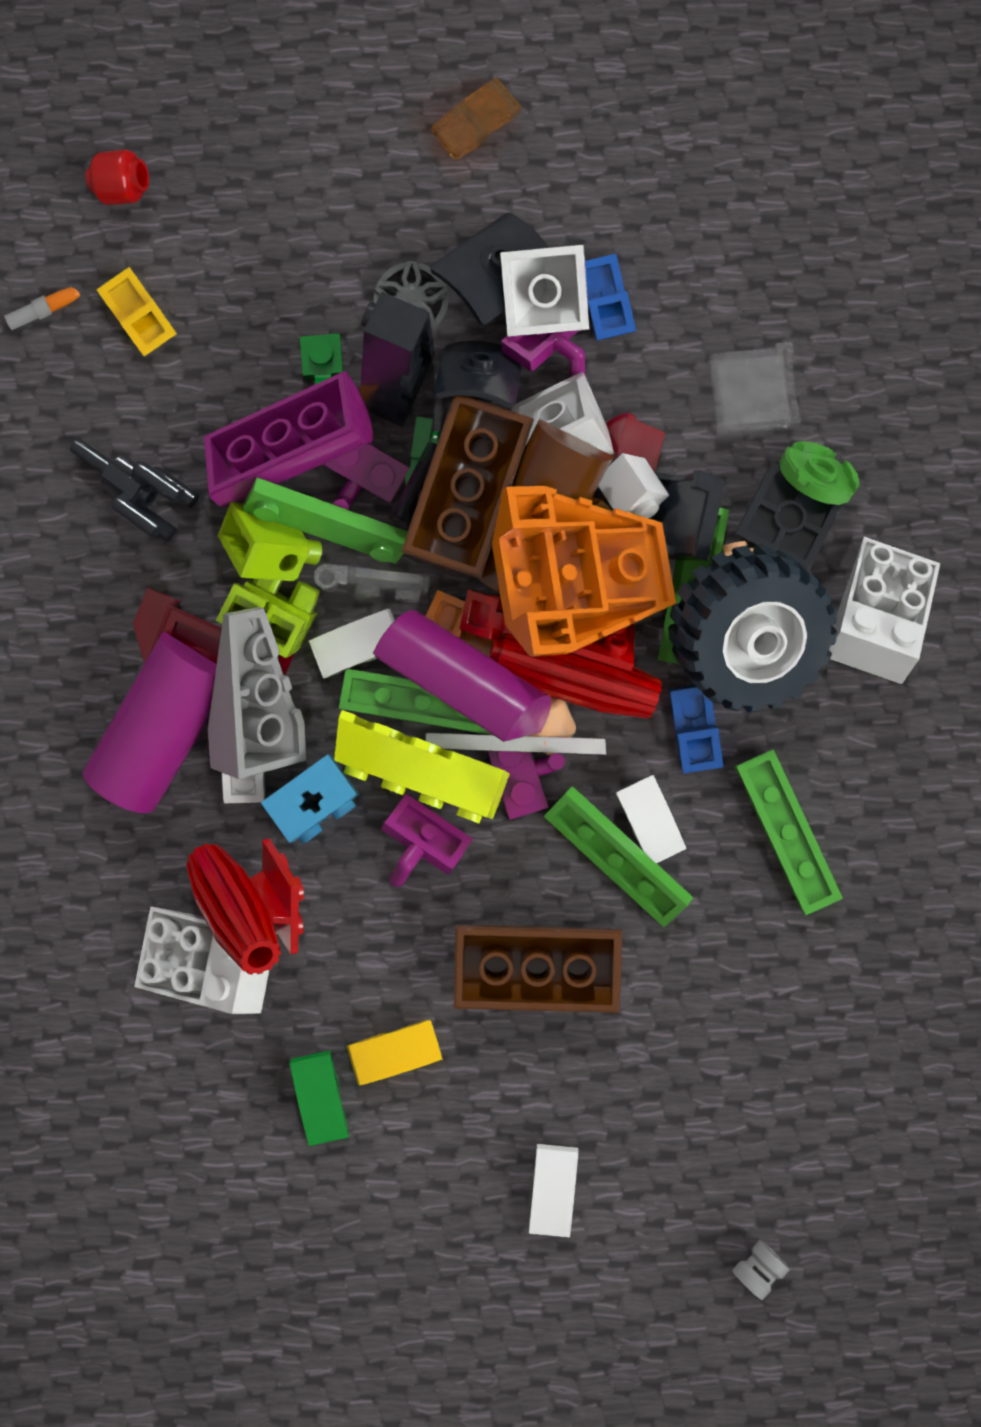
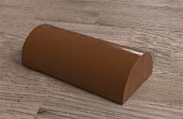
(558, 462)
(465, 485)
(537, 968)

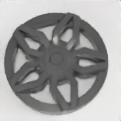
(413, 292)

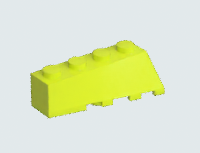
(418, 766)

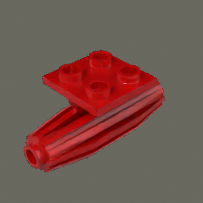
(593, 677)
(247, 909)

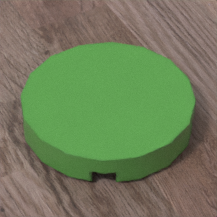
(817, 473)

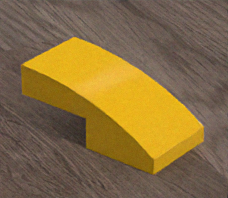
(136, 311)
(394, 1052)

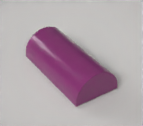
(286, 438)
(463, 677)
(153, 727)

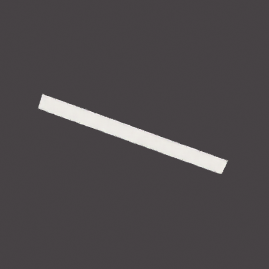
(522, 744)

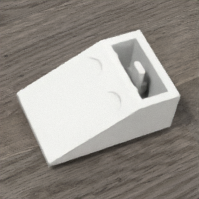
(884, 611)
(189, 965)

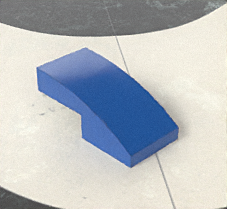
(607, 300)
(695, 729)

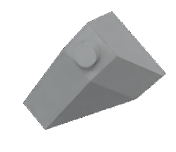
(251, 710)

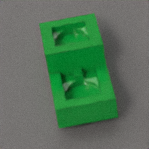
(319, 1098)

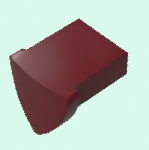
(635, 438)

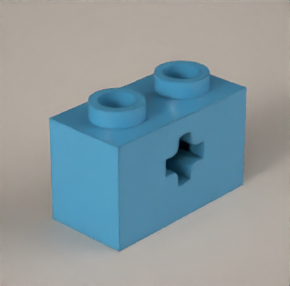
(287, 803)

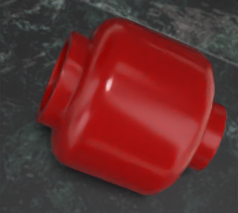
(117, 177)

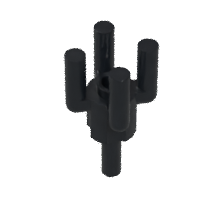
(136, 488)

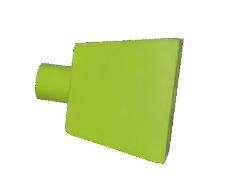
(265, 548)

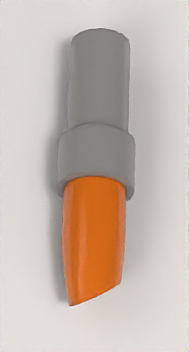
(41, 307)

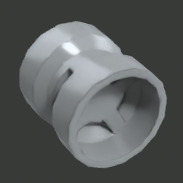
(768, 1263)

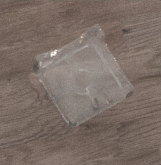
(753, 390)

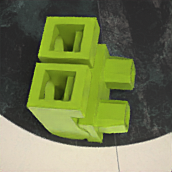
(287, 616)

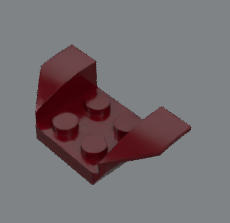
(162, 614)

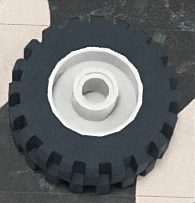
(752, 628)

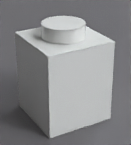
(633, 486)

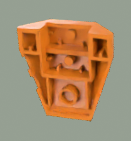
(575, 569)

